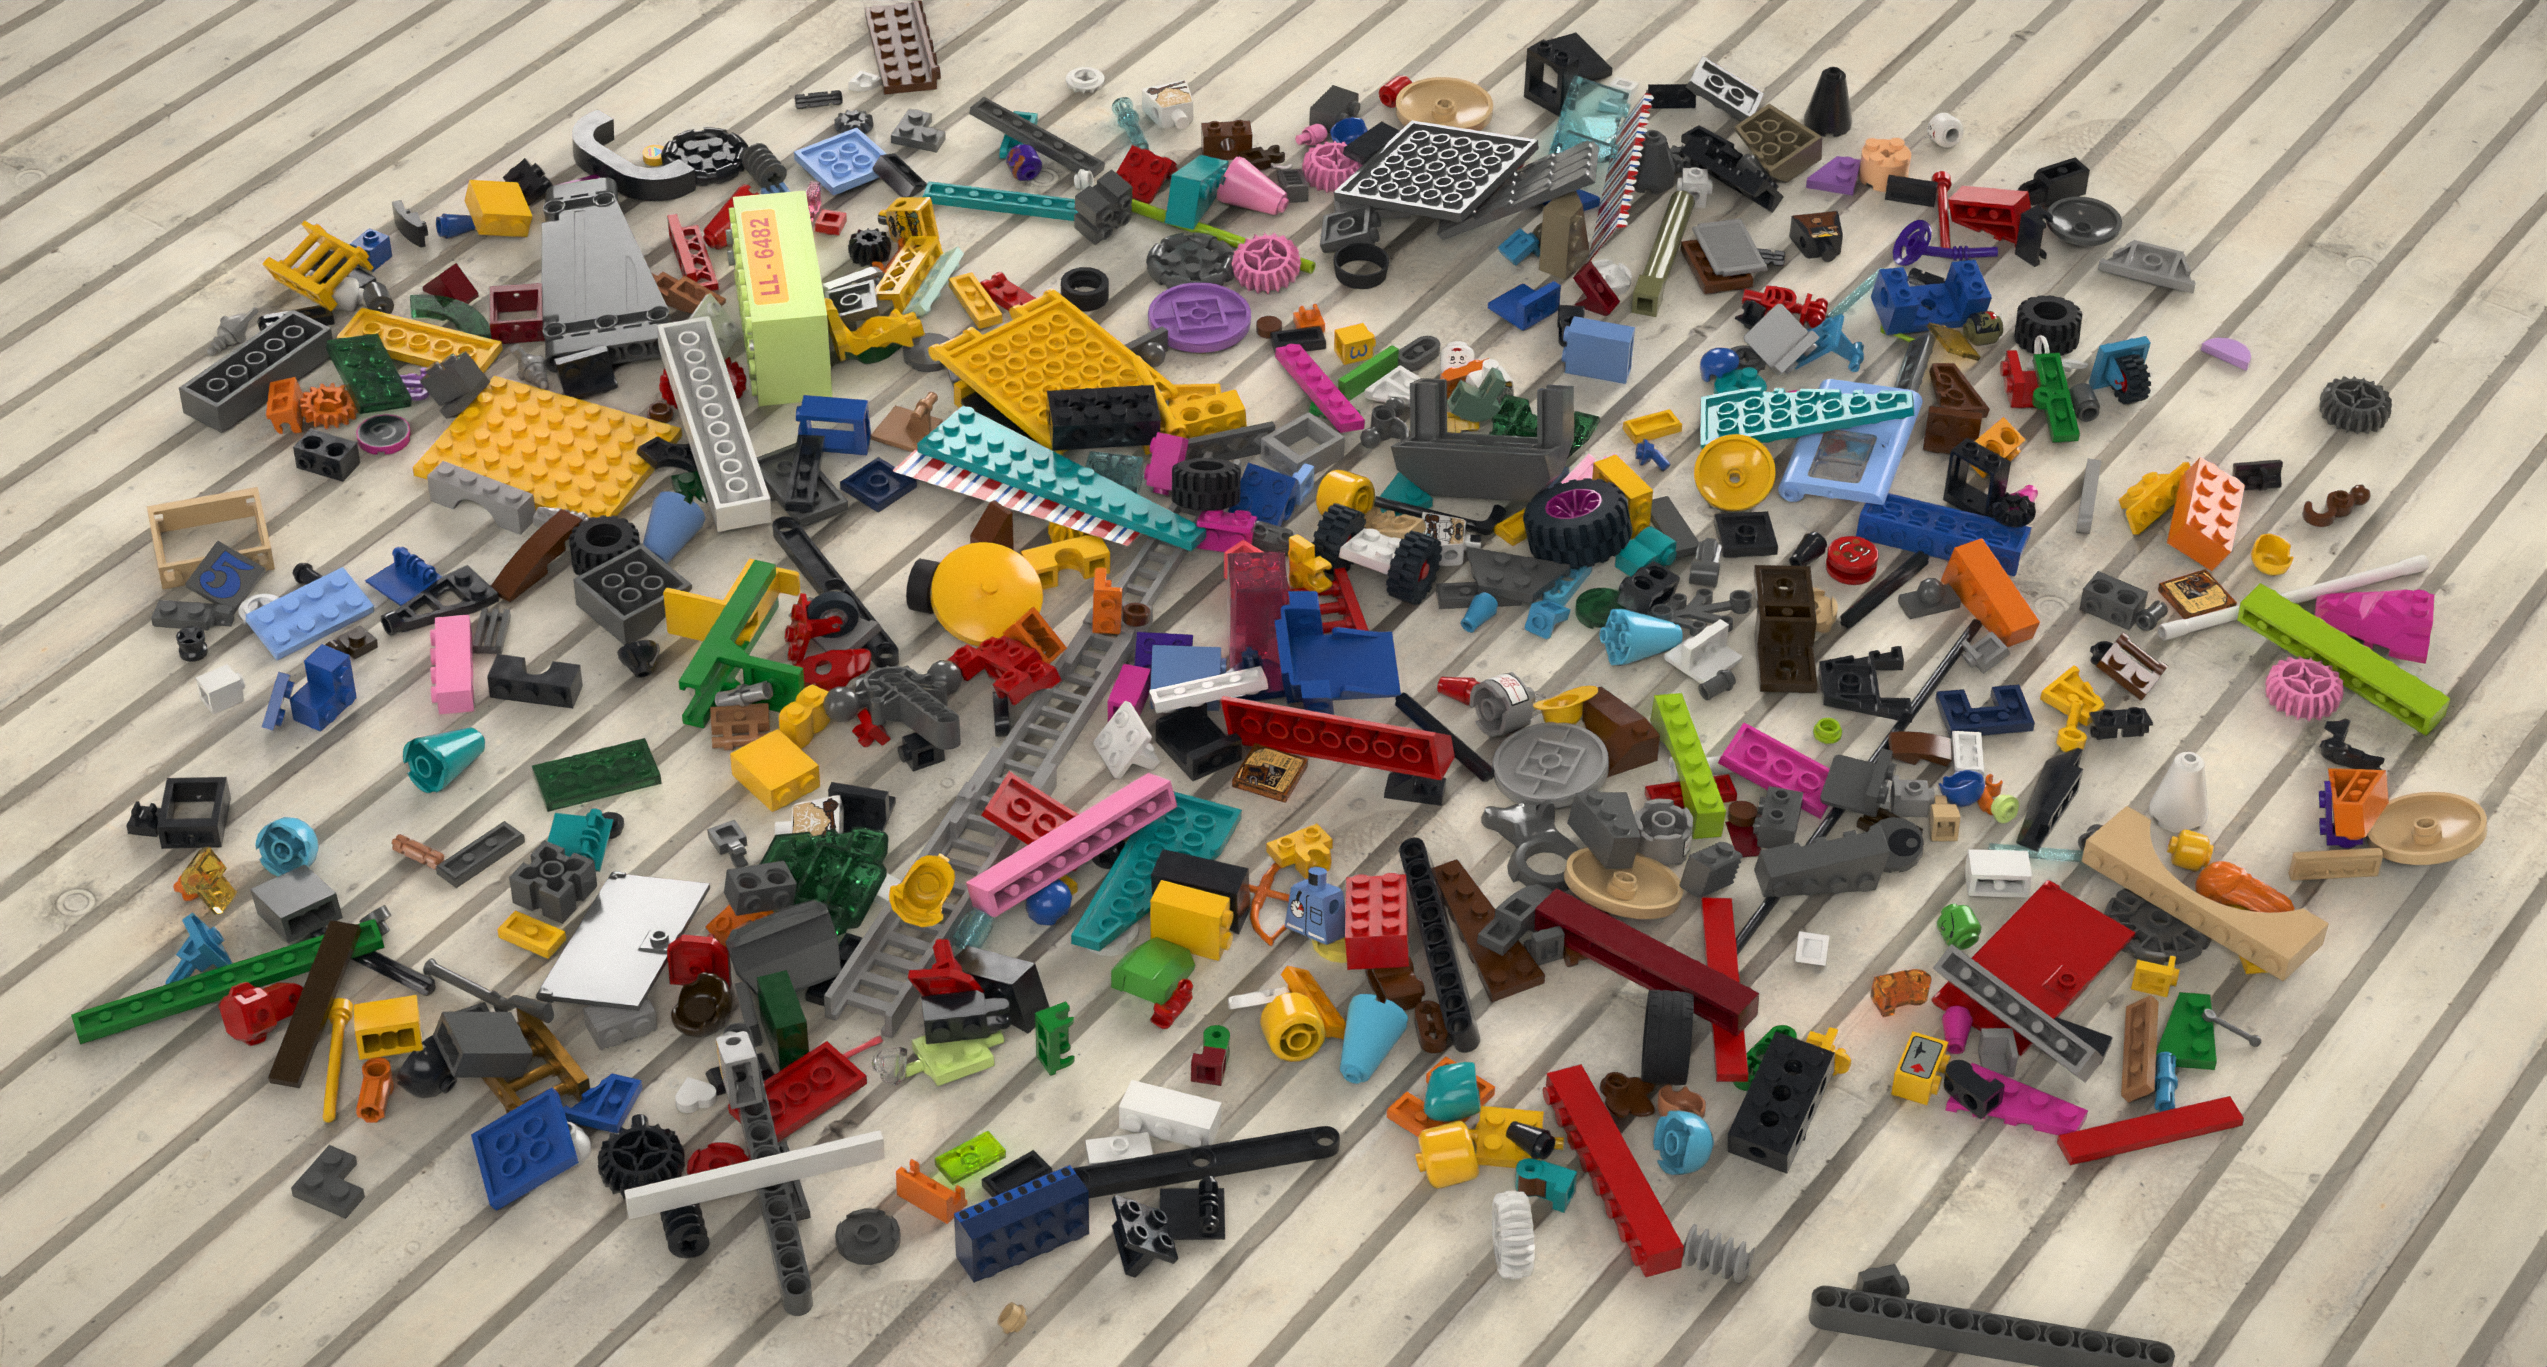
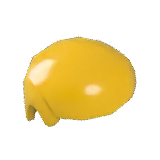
(2271, 554)

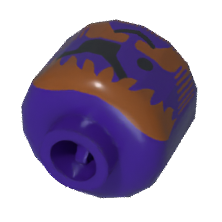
(1023, 162)

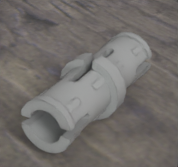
(744, 694)

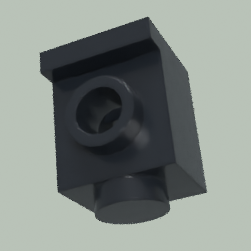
(919, 752)

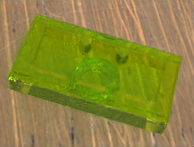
(970, 1157)

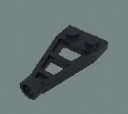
(463, 582)

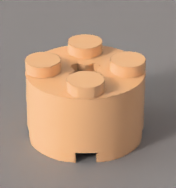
(1883, 159)

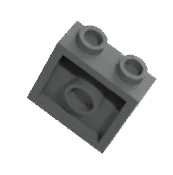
(1350, 227)
(855, 302)

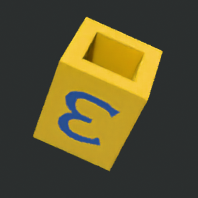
(1354, 343)

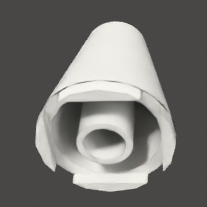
(2182, 795)

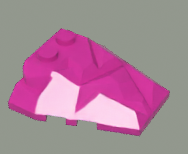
(2384, 618)

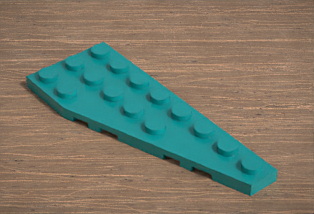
(1796, 414)
(1124, 897)

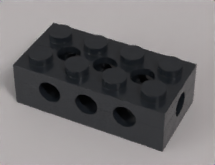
(1102, 417)
(1781, 1102)

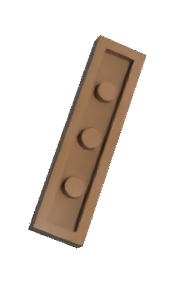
(2140, 1049)

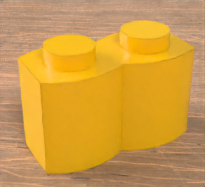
(804, 716)

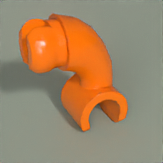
(1990, 791)

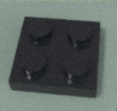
(1745, 534)

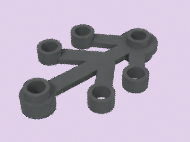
(1701, 609)

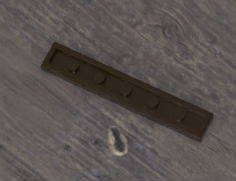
(314, 1004)

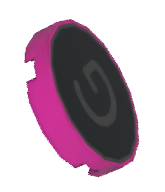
(383, 434)

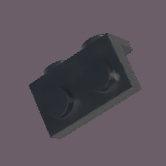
(529, 179)

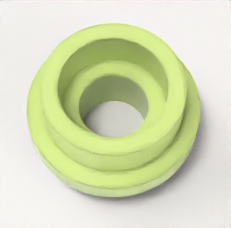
(2005, 808)

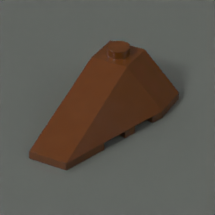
(1624, 731)

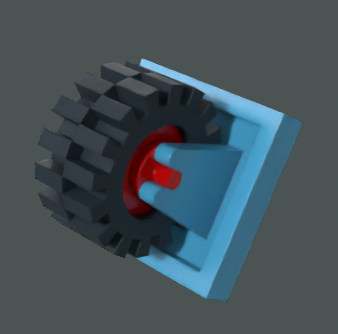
(2123, 369)

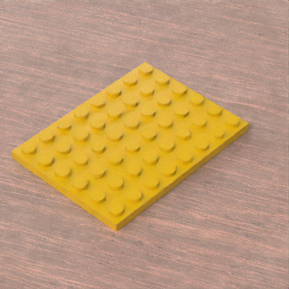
(550, 446)

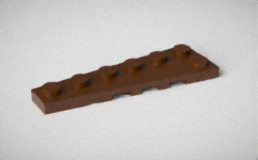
(1472, 913)

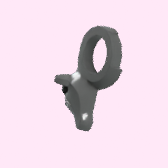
(1532, 832)

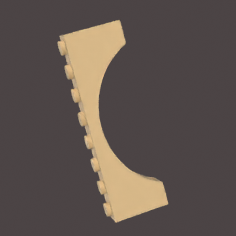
(2269, 940)

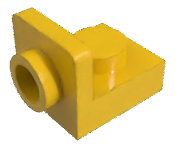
(2155, 978)

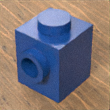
(376, 245)

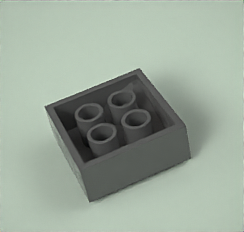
(628, 593)

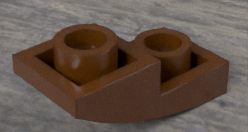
(1913, 746)

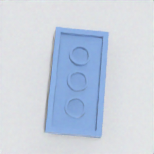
(309, 613)

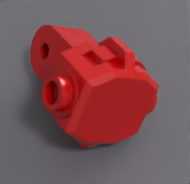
(254, 1012)

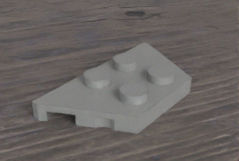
(2150, 264)

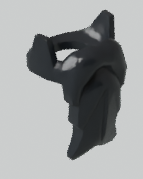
(2343, 754)

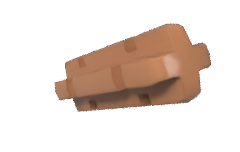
(417, 851)

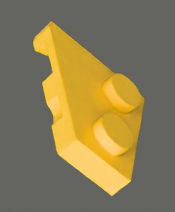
(2069, 687)

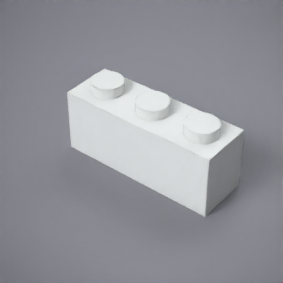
(1169, 1114)

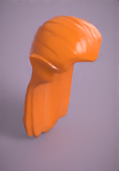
(2232, 885)

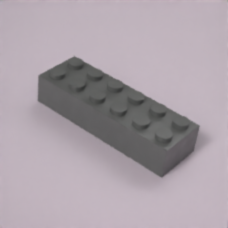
(243, 377)

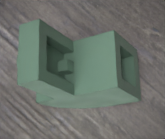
(1478, 403)

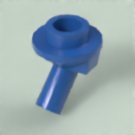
(1646, 452)

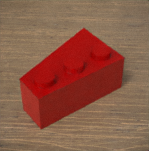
(1989, 210)

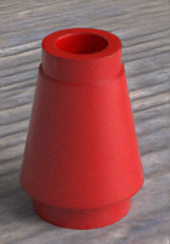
(1457, 688)

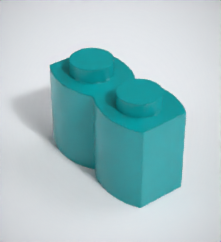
(1646, 547)

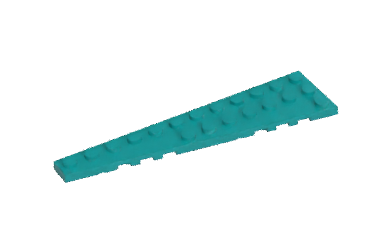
(1010, 458)

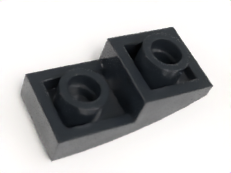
(409, 224)

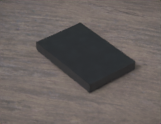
(1591, 64)

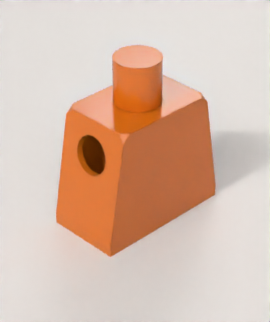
(1036, 633)

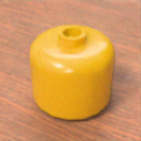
(1345, 489)
(1292, 1027)
(1447, 1155)

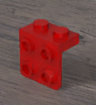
(1145, 172)
(2017, 383)

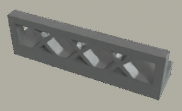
(1230, 443)

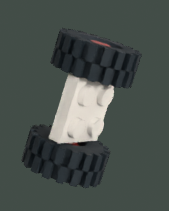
(1407, 561)

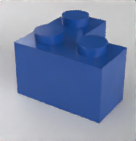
(328, 688)

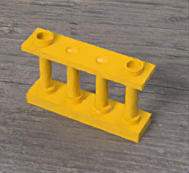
(309, 285)

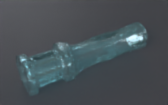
(1129, 120)

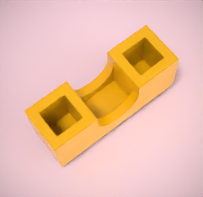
(1079, 553)

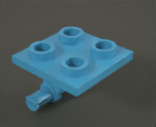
(1834, 340)

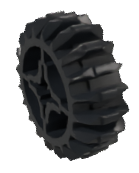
(640, 1158)

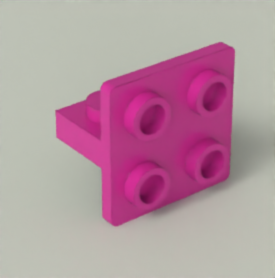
(1225, 529)

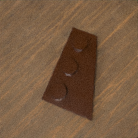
(1954, 389)

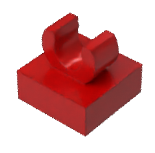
(868, 732)

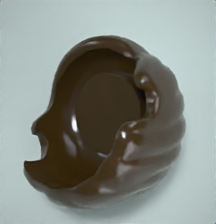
(703, 1006)

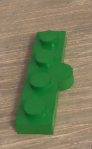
(2054, 397)

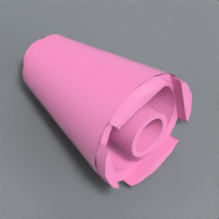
(1251, 189)

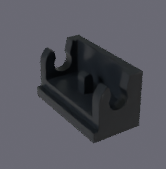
(2030, 235)

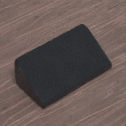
(899, 175)

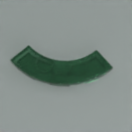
(461, 314)

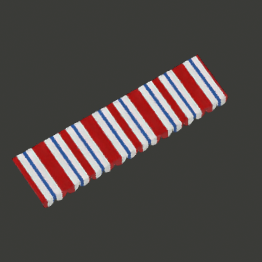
(1619, 175)
(975, 485)

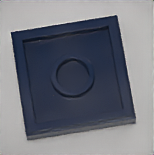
(877, 484)

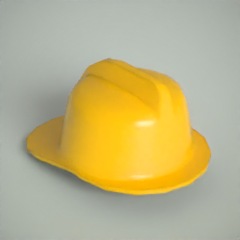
(1566, 706)

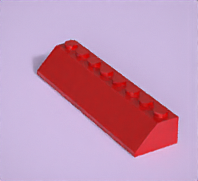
(1339, 738)

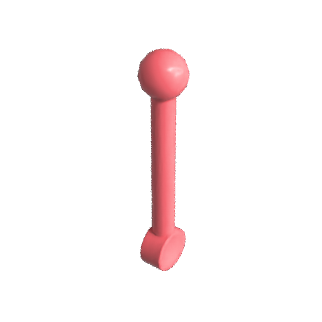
(874, 1041)

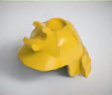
(923, 891)

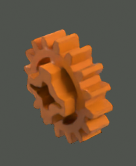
(328, 406)

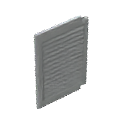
(1729, 247)

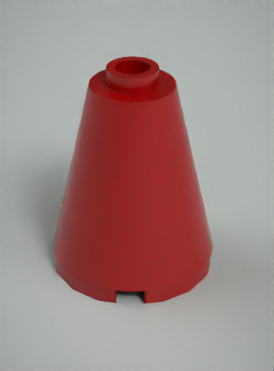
(715, 231)

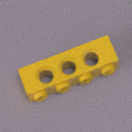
(1208, 415)

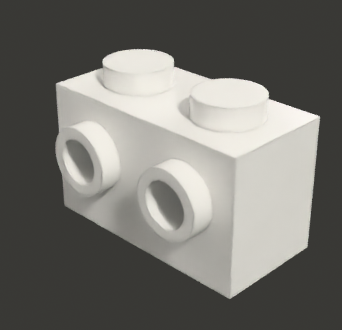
(1998, 873)

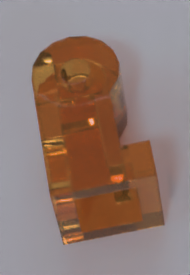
(1900, 990)

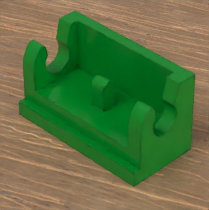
(1053, 1037)

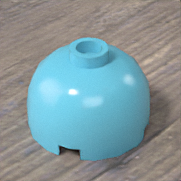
(286, 845)
(1683, 1142)

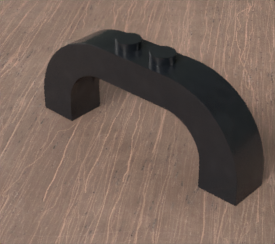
(632, 181)

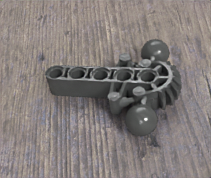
(904, 696)

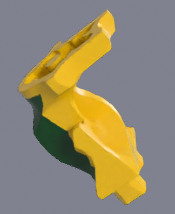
(875, 338)

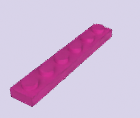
(1319, 388)

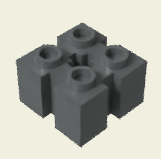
(1103, 207)
(553, 881)

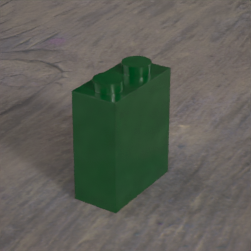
(782, 1018)

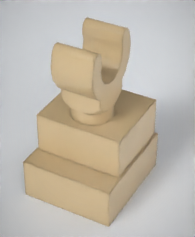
(1944, 820)

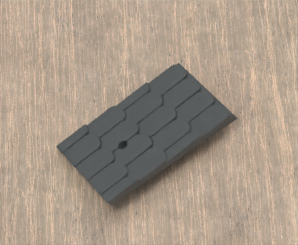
(1531, 186)

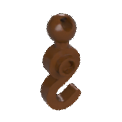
(2337, 505)

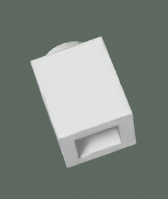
(220, 689)

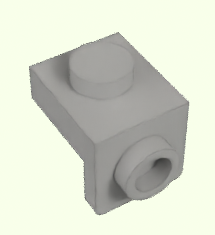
(1985, 652)

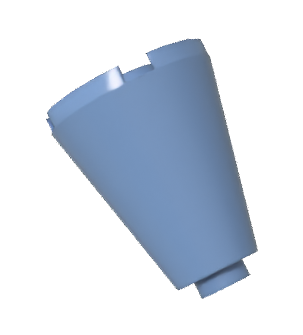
(671, 524)

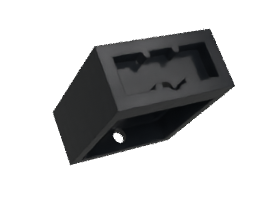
(1540, 91)
(1959, 492)
(207, 831)

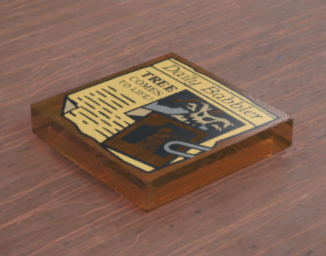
(2195, 594)
(1270, 772)

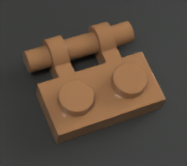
(738, 719)

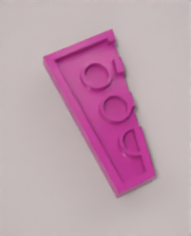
(2029, 1106)

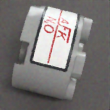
(1502, 704)
(1664, 831)

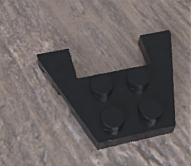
(1854, 685)

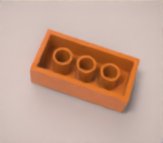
(2206, 514)

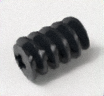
(685, 1231)

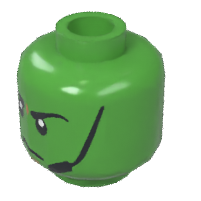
(1959, 926)

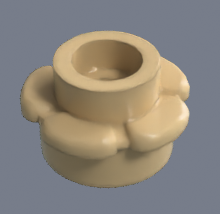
(1012, 1318)

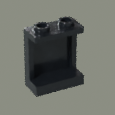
(1197, 742)

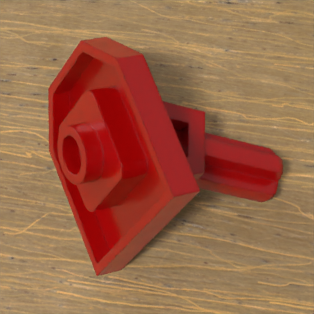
(697, 954)
(945, 975)

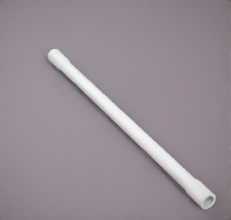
(2403, 568)

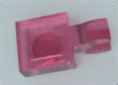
(813, 198)

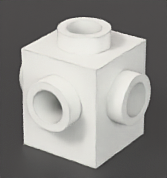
(1696, 183)

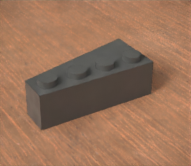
(1824, 865)

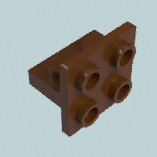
(1950, 427)

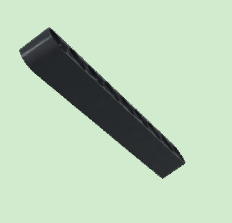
(1439, 945)

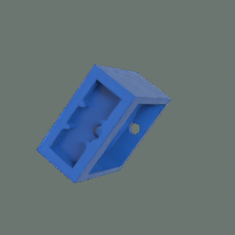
(838, 411)

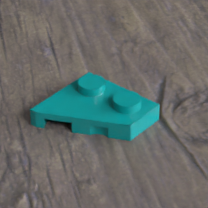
(1405, 491)

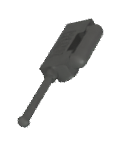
(1271, 537)

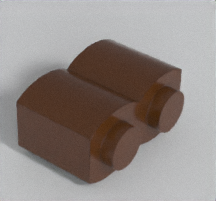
(1397, 985)

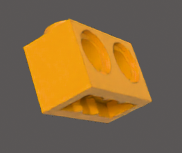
(2002, 440)

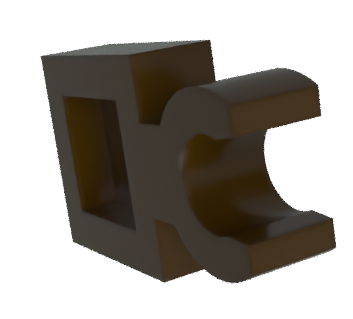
(1263, 158)

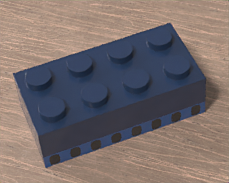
(1021, 1223)

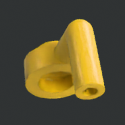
(2070, 737)

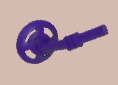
(1919, 246)

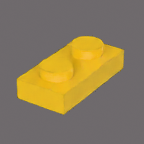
(531, 934)

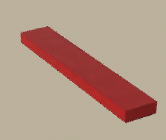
(2150, 1130)

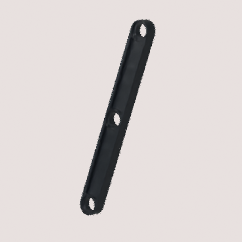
(825, 578)
(1223, 1157)

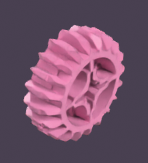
(1327, 166)
(1266, 263)
(2304, 688)

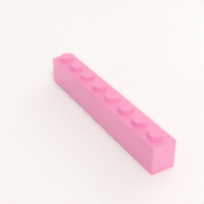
(1071, 844)

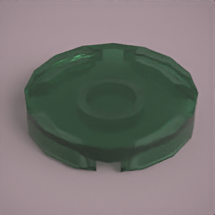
(1595, 606)

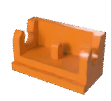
(284, 404)
(928, 1193)

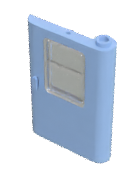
(1852, 460)

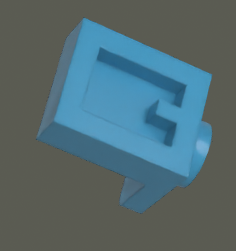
(1519, 246)
(1544, 616)

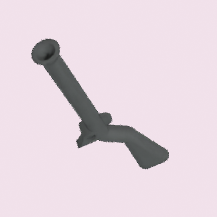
(536, 1008)

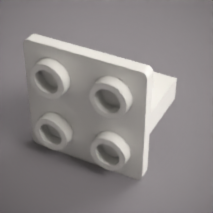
(724, 328)
(1705, 653)
(1125, 742)

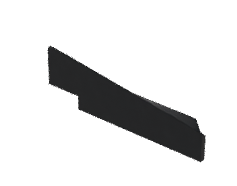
(2051, 798)

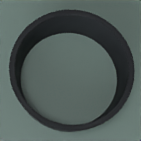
(1364, 252)

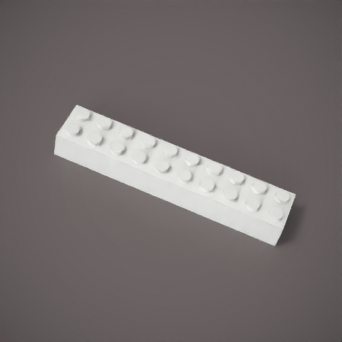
(714, 424)

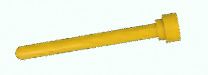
(1172, 426)
(339, 1016)

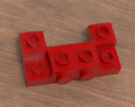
(1010, 663)

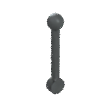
(2209, 1016)

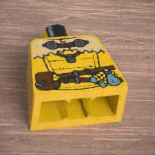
(909, 218)

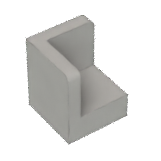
(1998, 1050)

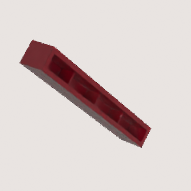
(1648, 961)

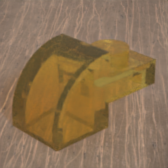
(206, 879)

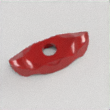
(845, 666)

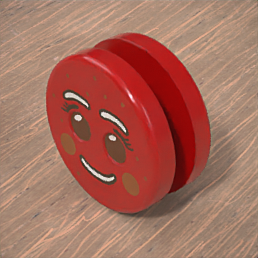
(1852, 560)

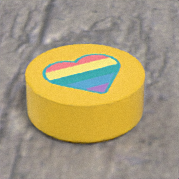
(652, 155)

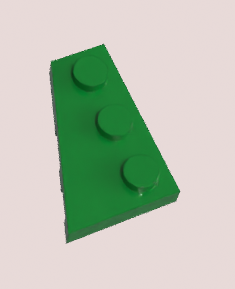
(2189, 1034)

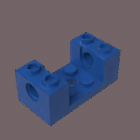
(1903, 308)

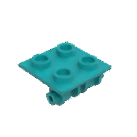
(582, 834)

